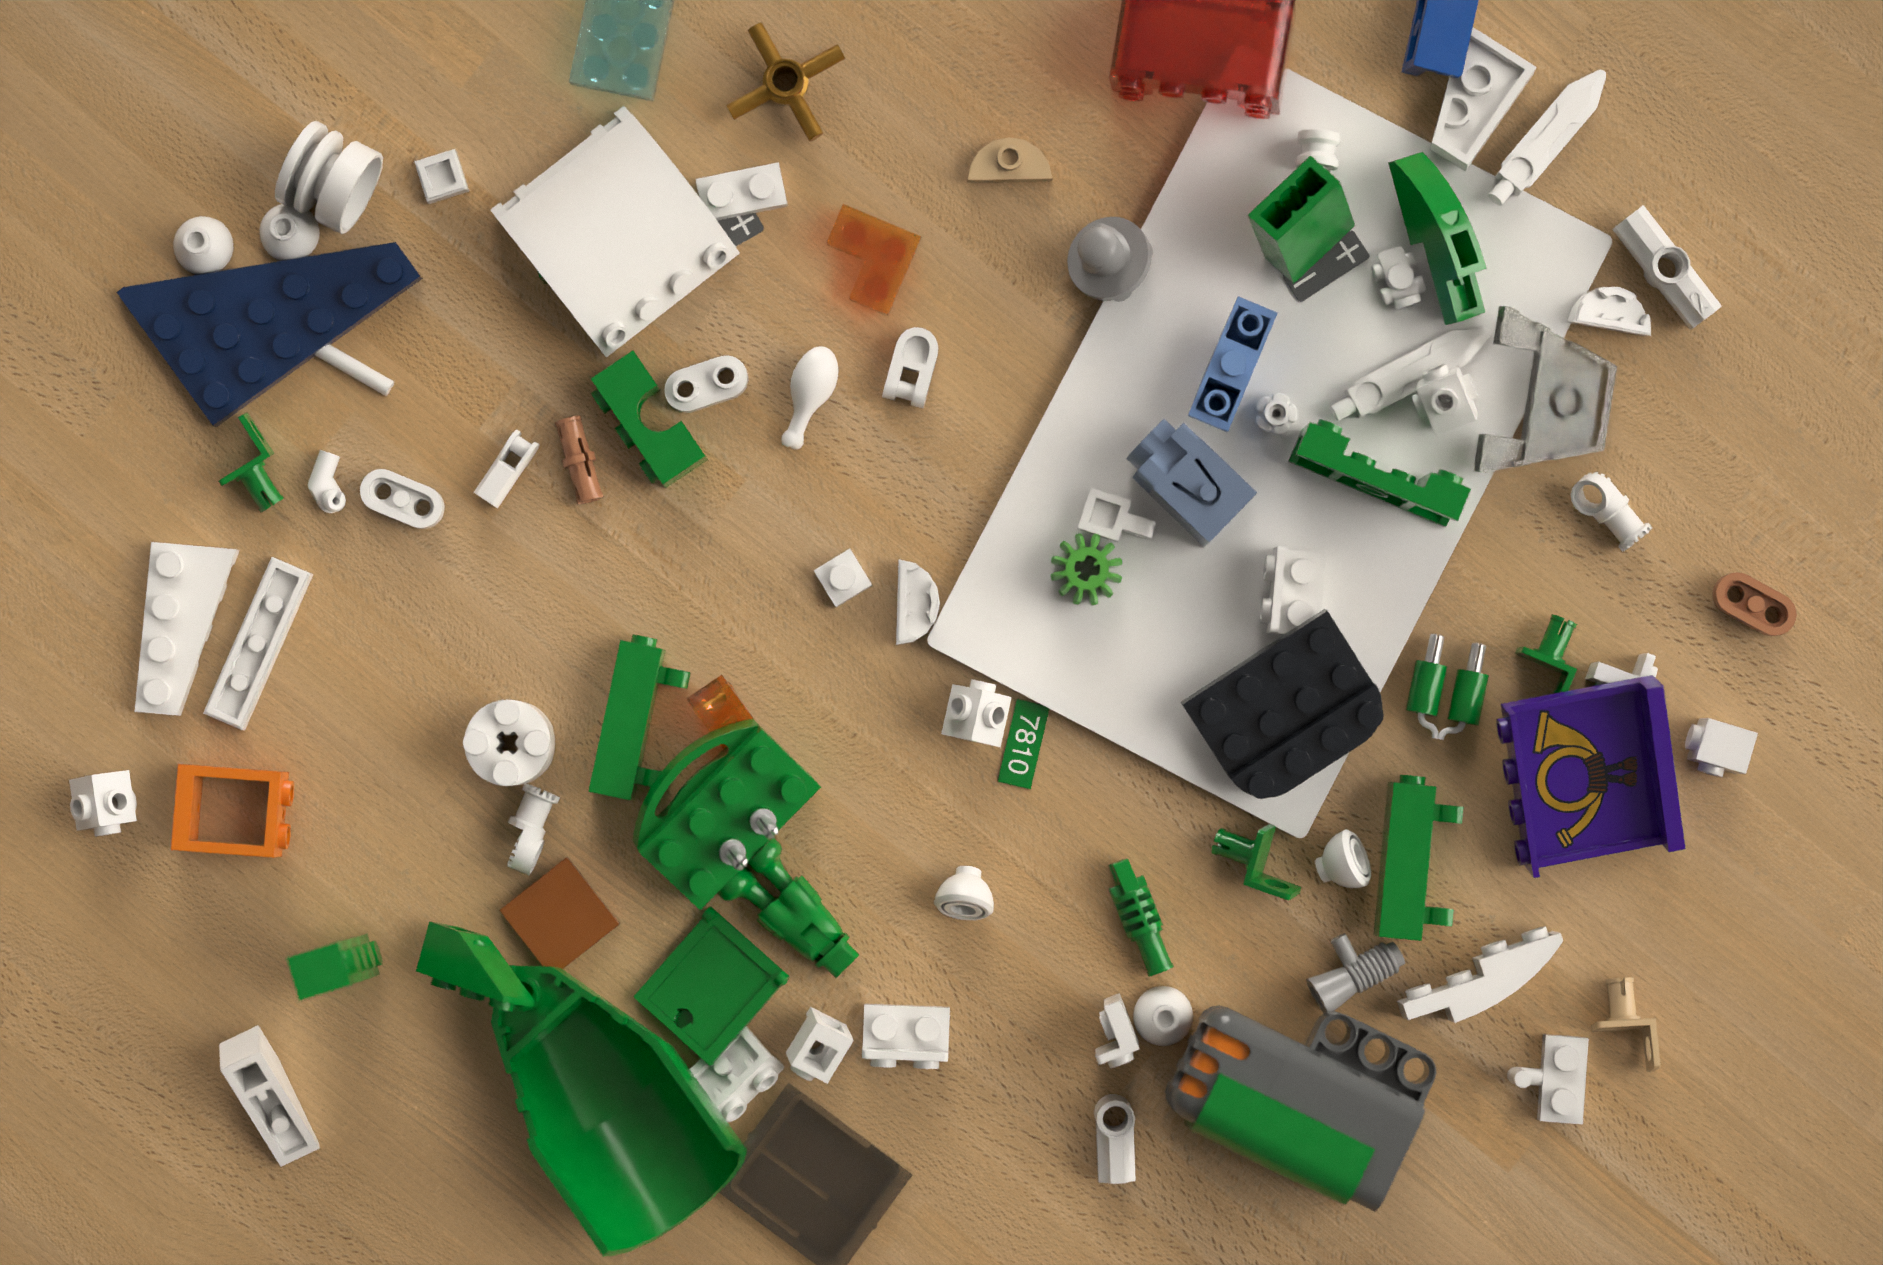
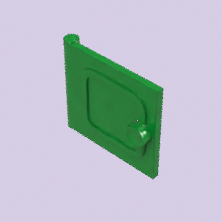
(718, 981)

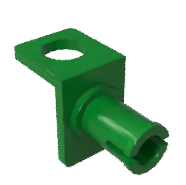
(252, 473)
(1552, 650)
(1254, 855)

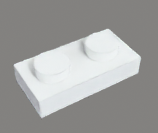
(743, 191)

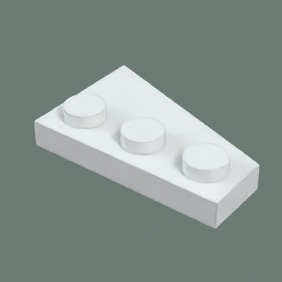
(1478, 99)

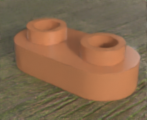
(1753, 602)

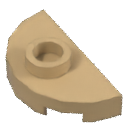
(1009, 161)

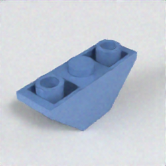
(1232, 364)

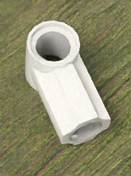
(1115, 1143)

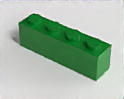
(334, 966)

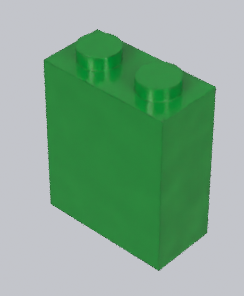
(1301, 219)

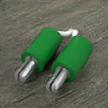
(1467, 692)

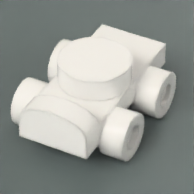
(1397, 271)

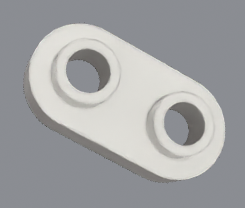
(707, 388)
(403, 498)

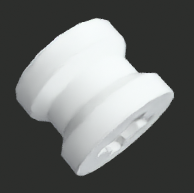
(1319, 145)

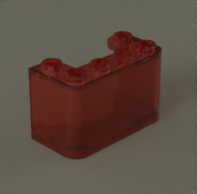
(1205, 50)

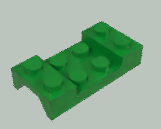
(1434, 498)

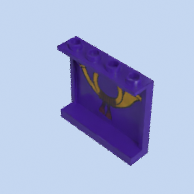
(1591, 773)

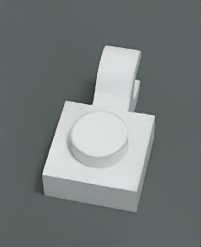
(1109, 515)

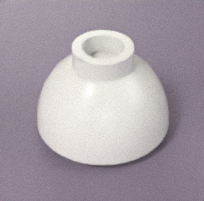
(288, 233)
(203, 245)
(1344, 861)
(965, 895)
(1163, 1015)

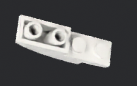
(1499, 974)

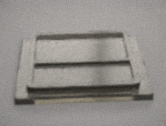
(814, 1179)

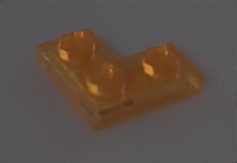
(885, 253)

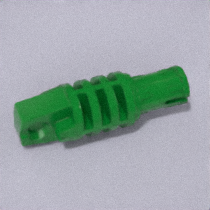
(1139, 916)

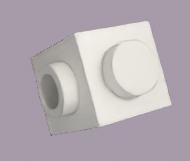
(1720, 747)

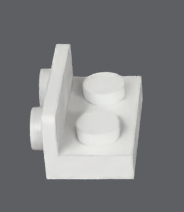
(1294, 588)
(1116, 1025)
(905, 1034)
(738, 1074)

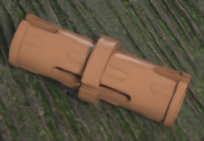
(579, 460)

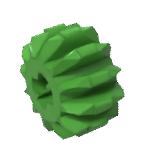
(1078, 557)

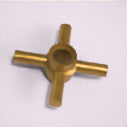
(778, 66)

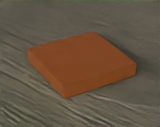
(559, 916)

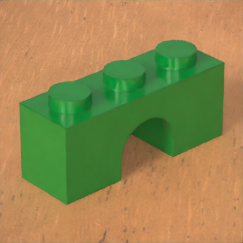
(624, 390)

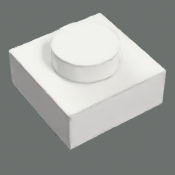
(843, 578)

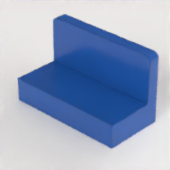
(1439, 37)

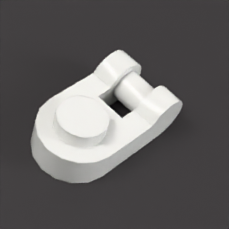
(916, 352)

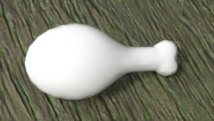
(810, 387)

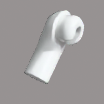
(322, 484)

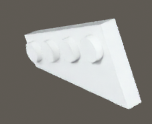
(177, 621)

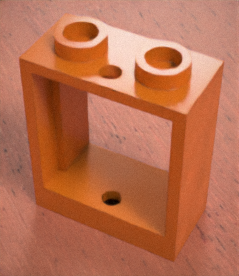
(188, 808)

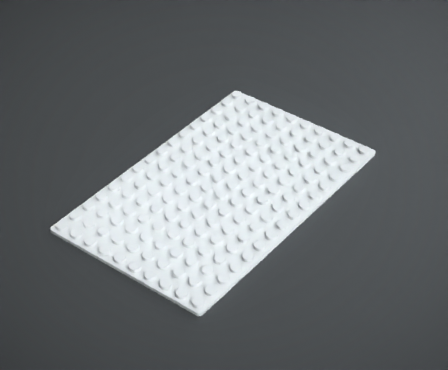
(1194, 608)

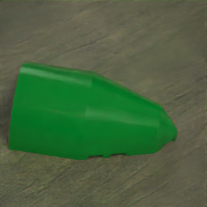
(612, 1113)

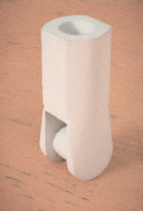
(501, 475)

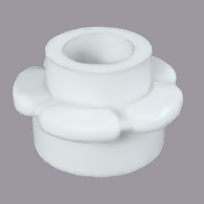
(1287, 411)

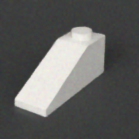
(267, 1095)

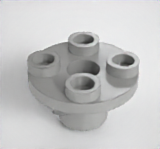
(1109, 259)

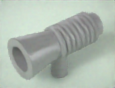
(1357, 974)

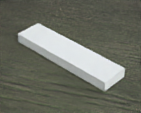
(258, 643)

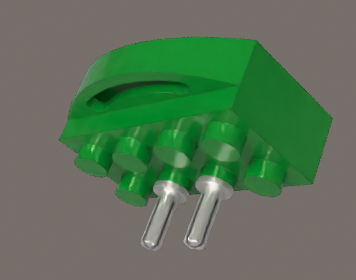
(721, 810)

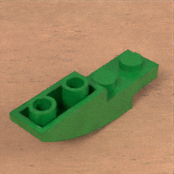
(1440, 223)

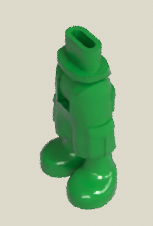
(794, 915)

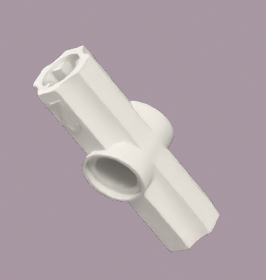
(1685, 290)

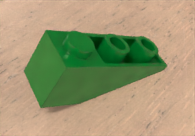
(473, 963)

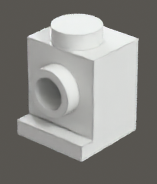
(825, 1059)

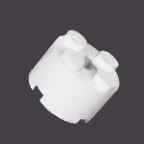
(484, 743)

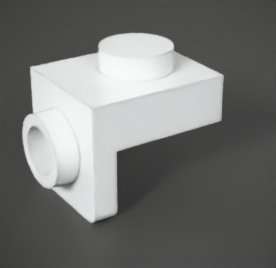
(1603, 674)

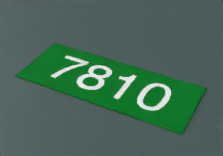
(1023, 744)

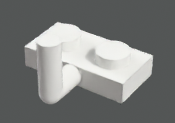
(1559, 1078)

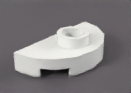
(1611, 310)
(916, 602)

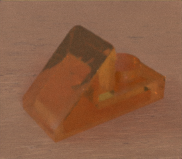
(719, 705)

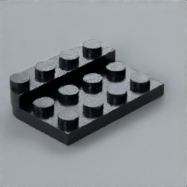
(1288, 709)

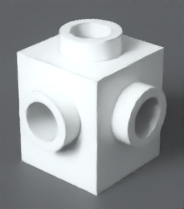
(1446, 413)
(976, 713)
(103, 802)

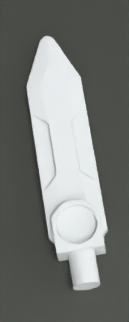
(1548, 136)
(1402, 375)

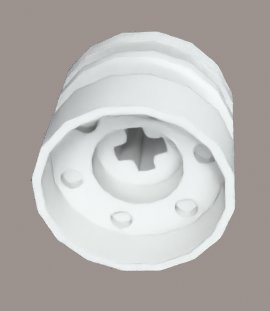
(326, 175)

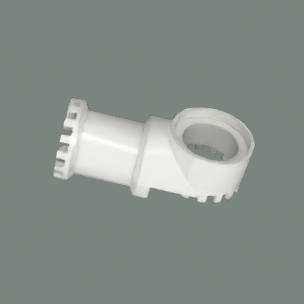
(1612, 510)
(531, 819)

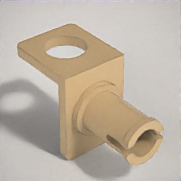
(1624, 1018)

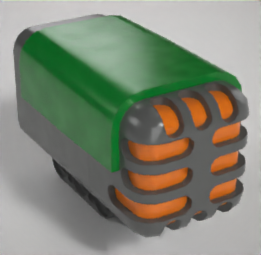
(1300, 1108)

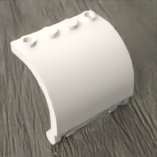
(616, 231)

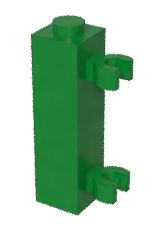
(629, 717)
(1406, 859)

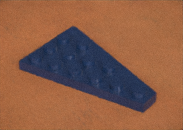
(256, 324)

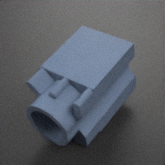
(1189, 480)

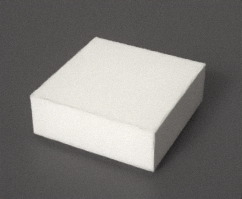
(441, 176)

